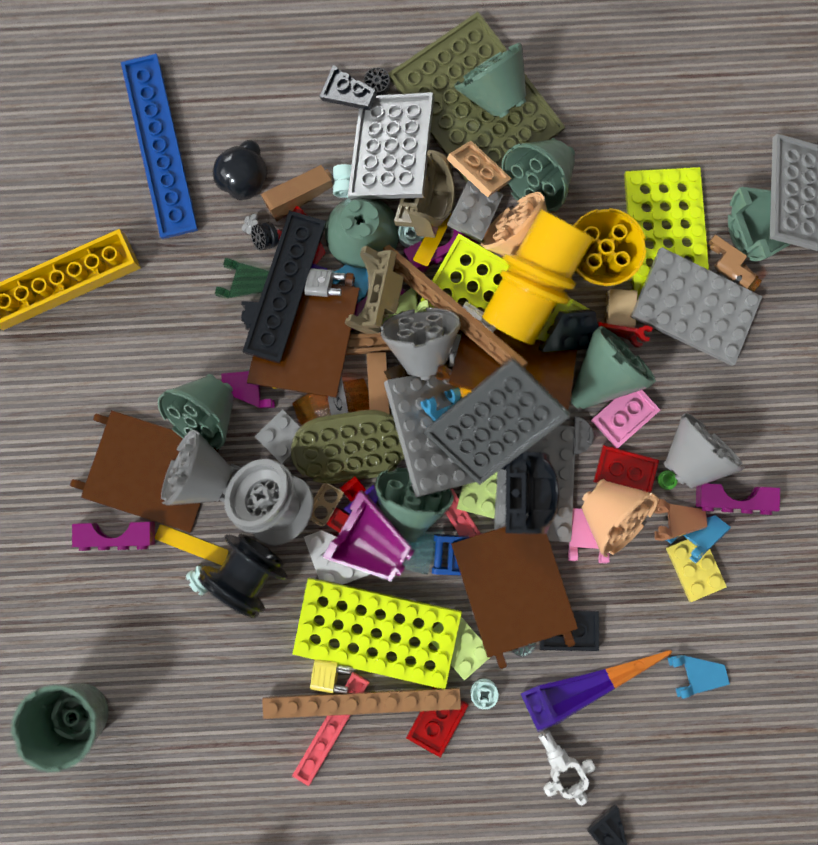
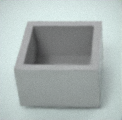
(278, 436)

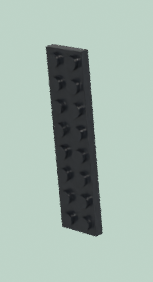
(284, 287)

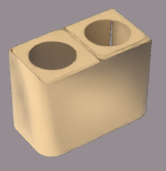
(620, 306)
(329, 506)

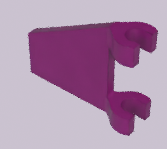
(246, 392)

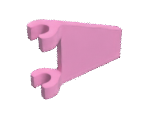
(582, 537)

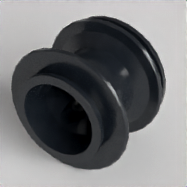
(243, 575)

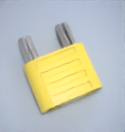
(325, 677)

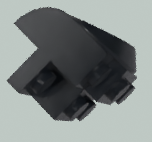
(531, 494)

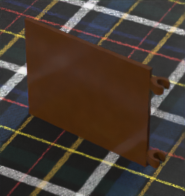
(315, 346)
(474, 365)
(132, 470)
(514, 590)

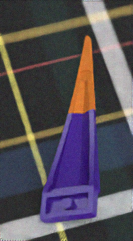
(558, 700)

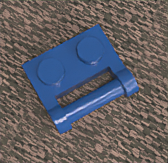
(452, 566)

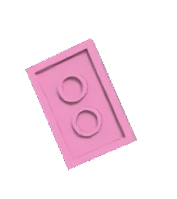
(625, 416)

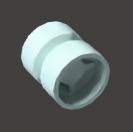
(341, 175)

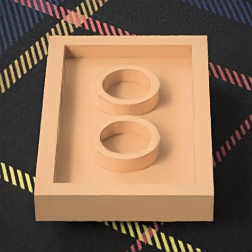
(479, 168)

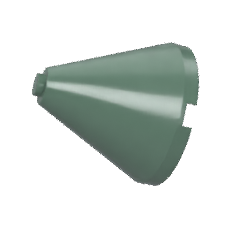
(609, 371)

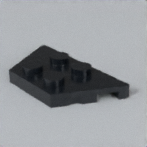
(570, 331)

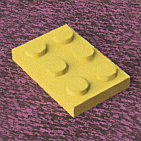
(698, 578)

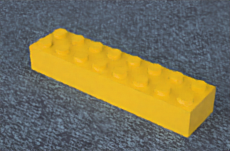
(65, 278)

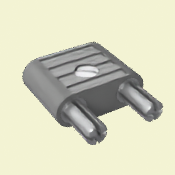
(320, 282)

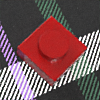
(352, 488)
(337, 519)

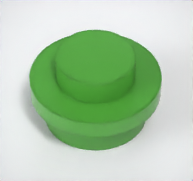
(667, 480)

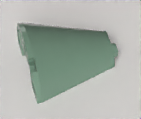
(751, 224)

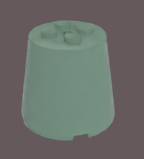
(47, 725)

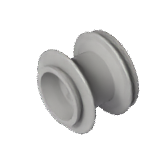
(269, 502)

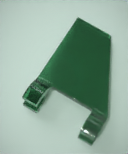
(246, 281)

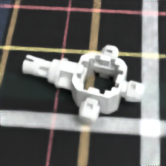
(561, 762)

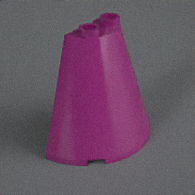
(370, 542)

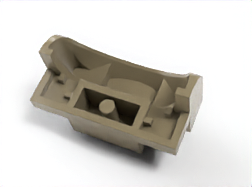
(439, 195)
(383, 291)

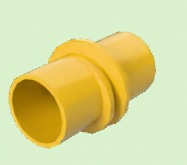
(537, 277)

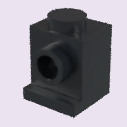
(248, 315)

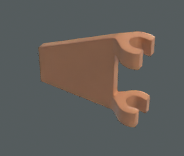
(680, 519)

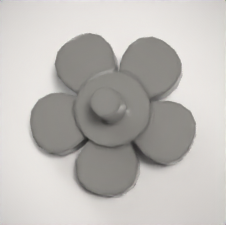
(249, 222)

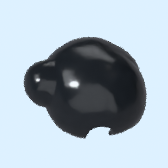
(240, 170)

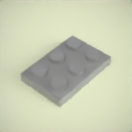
(474, 212)

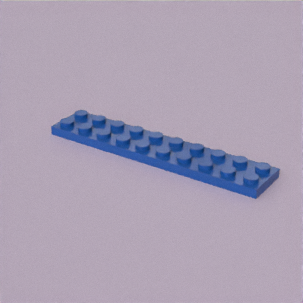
(159, 146)

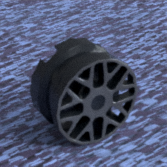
(377, 80)
(265, 236)

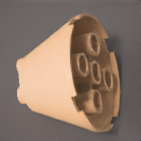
(512, 225)
(616, 514)

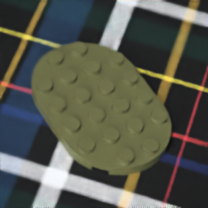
(347, 446)

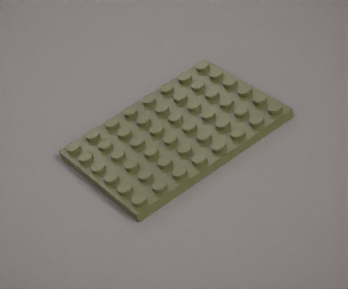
(456, 116)

